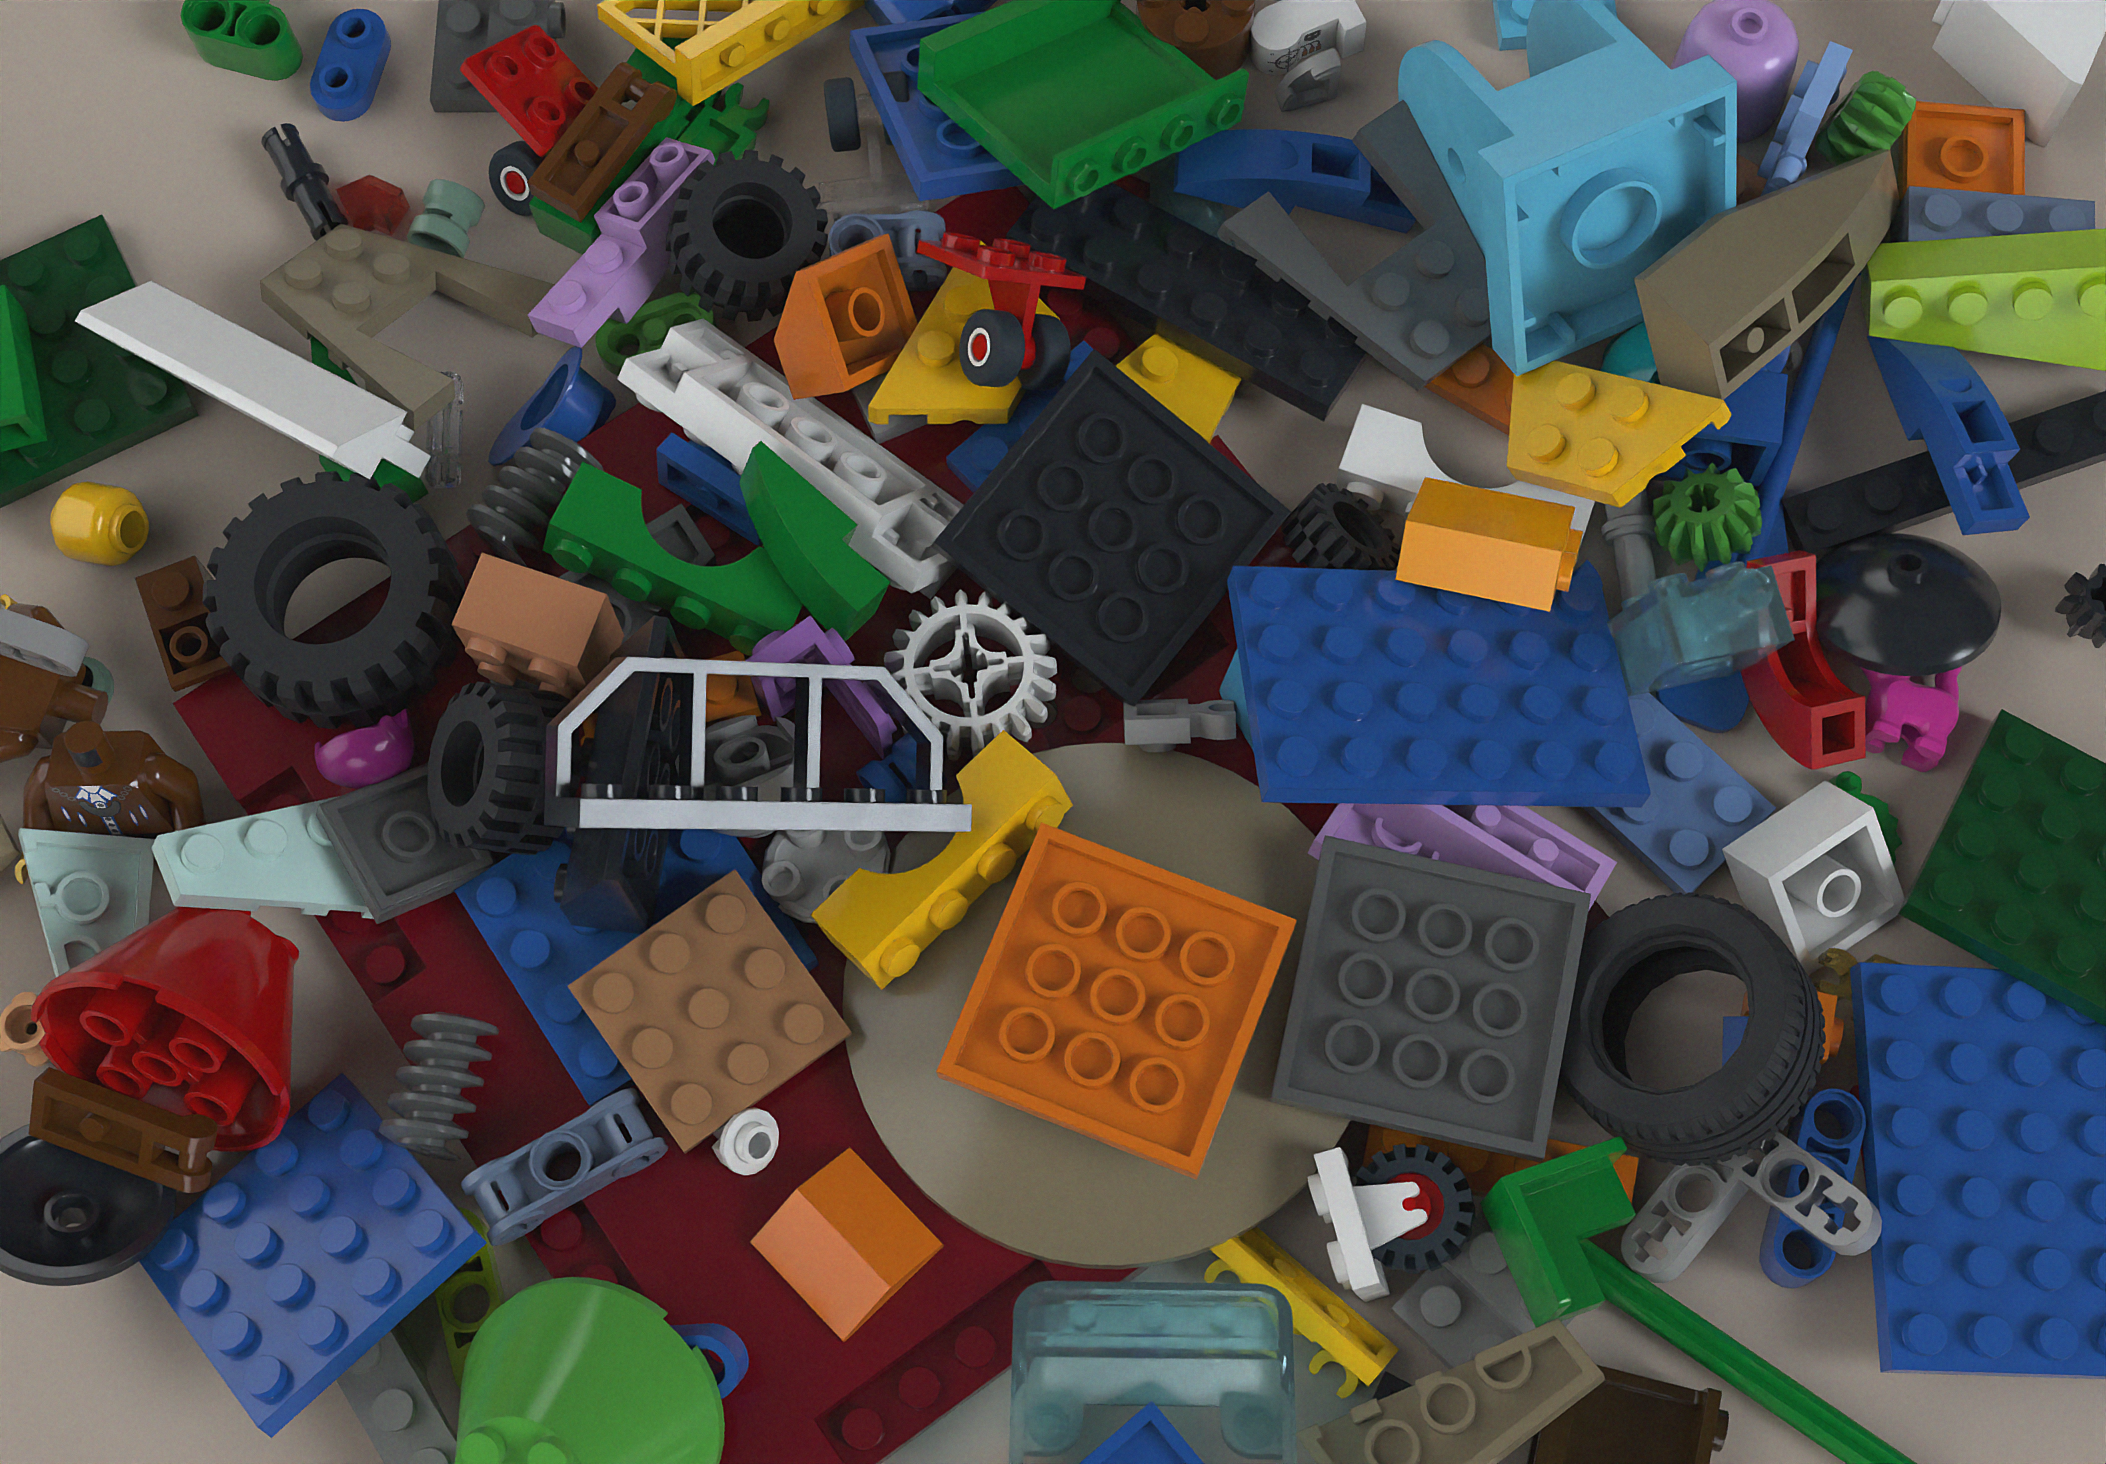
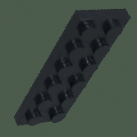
(1197, 294)

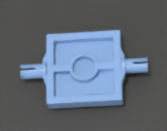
(1802, 116)

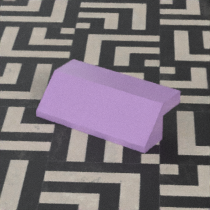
(1476, 836)

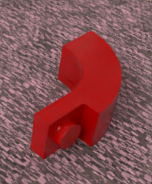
(1794, 687)

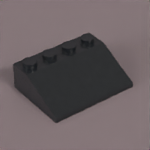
(635, 743)

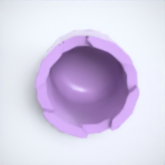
(1754, 46)

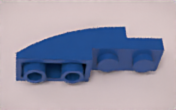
(1298, 171)
(1963, 427)

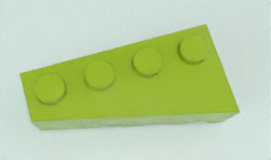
(1994, 295)

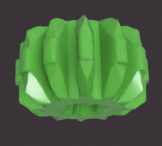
(1866, 119)
(1707, 517)

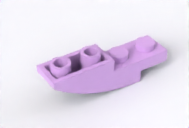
(629, 254)

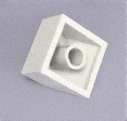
(1817, 873)

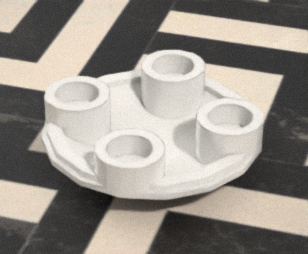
(809, 865)

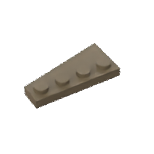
(1467, 1412)

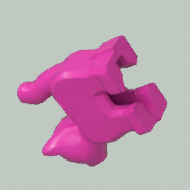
(1913, 712)

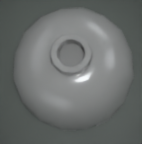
(748, 755)

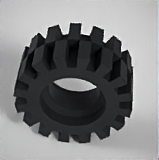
(1339, 533)

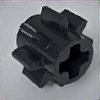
(2086, 606)

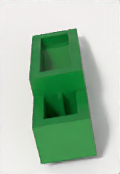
(810, 543)

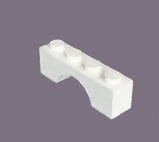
(1389, 462)

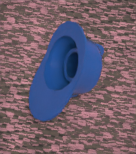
(566, 403)

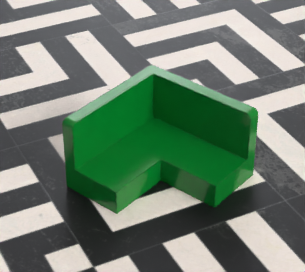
(1545, 1214)

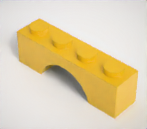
(892, 918)

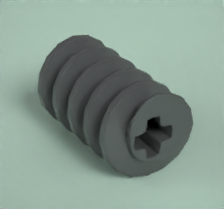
(528, 493)
(436, 1083)

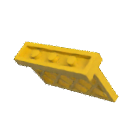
(725, 48)

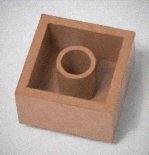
(535, 628)

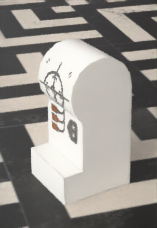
(1302, 28)

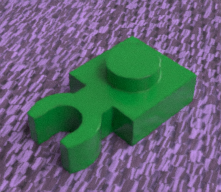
(727, 130)

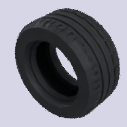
(1757, 1084)

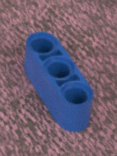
(1840, 1157)

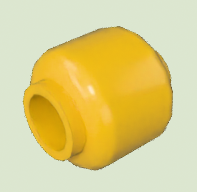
(99, 523)

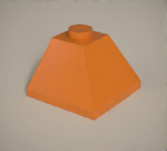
(844, 320)

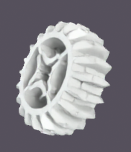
(994, 675)

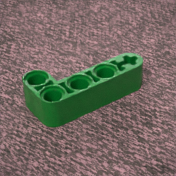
(242, 37)

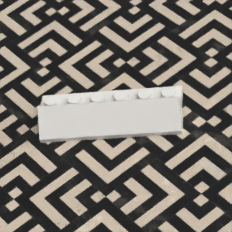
(257, 378)
(737, 400)

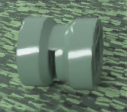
(446, 218)

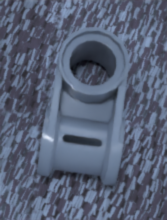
(858, 228)

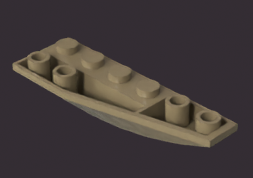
(1763, 274)

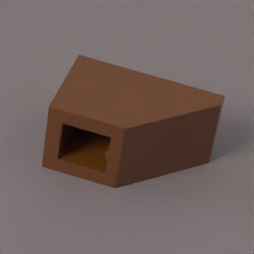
(178, 622)

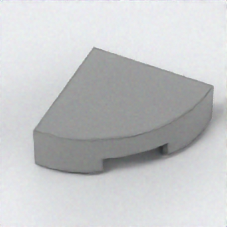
(1310, 81)

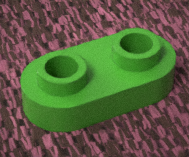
(647, 327)

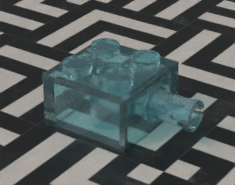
(1699, 627)

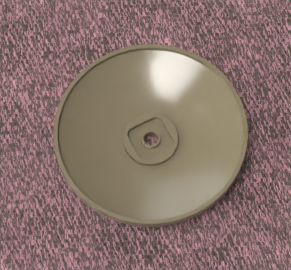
(1039, 1182)

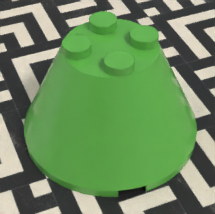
(586, 1379)

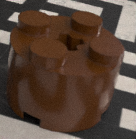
(1206, 31)

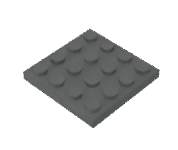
(1431, 998)

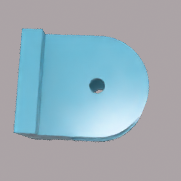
(1575, 170)

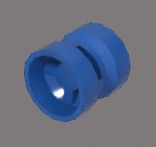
(903, 763)

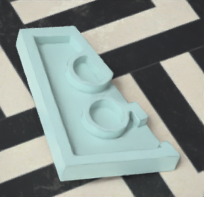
(258, 862)
(87, 890)

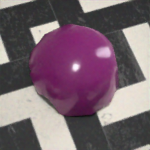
(368, 753)

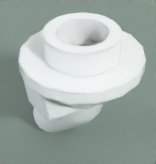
(747, 1141)

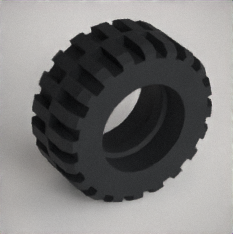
(288, 541)

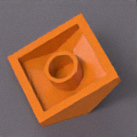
(845, 1243)

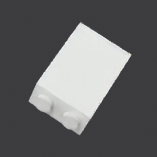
(2023, 53)

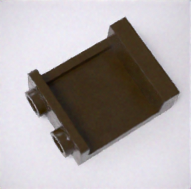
(1634, 1423)

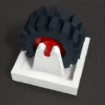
(1401, 1212)

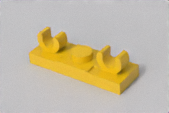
(1315, 1308)

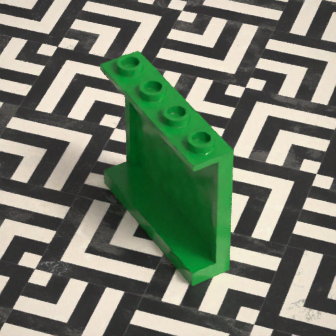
(1073, 92)

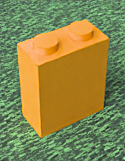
(1489, 544)

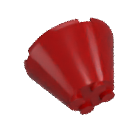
(184, 1020)

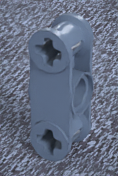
(525, 1172)

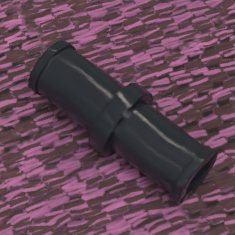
(303, 180)

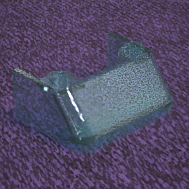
(1156, 1345)

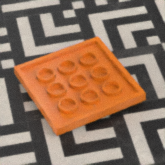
(1117, 1000)

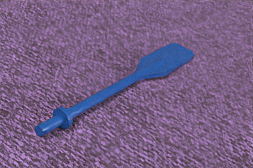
(1722, 701)

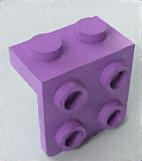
(810, 645)

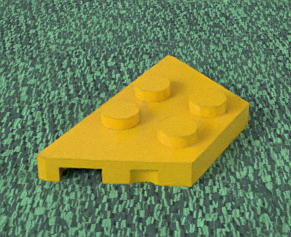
(929, 371)
(1600, 430)

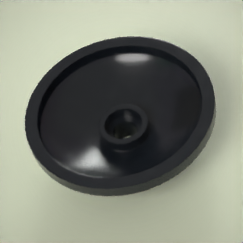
(1904, 605)
(54, 1187)

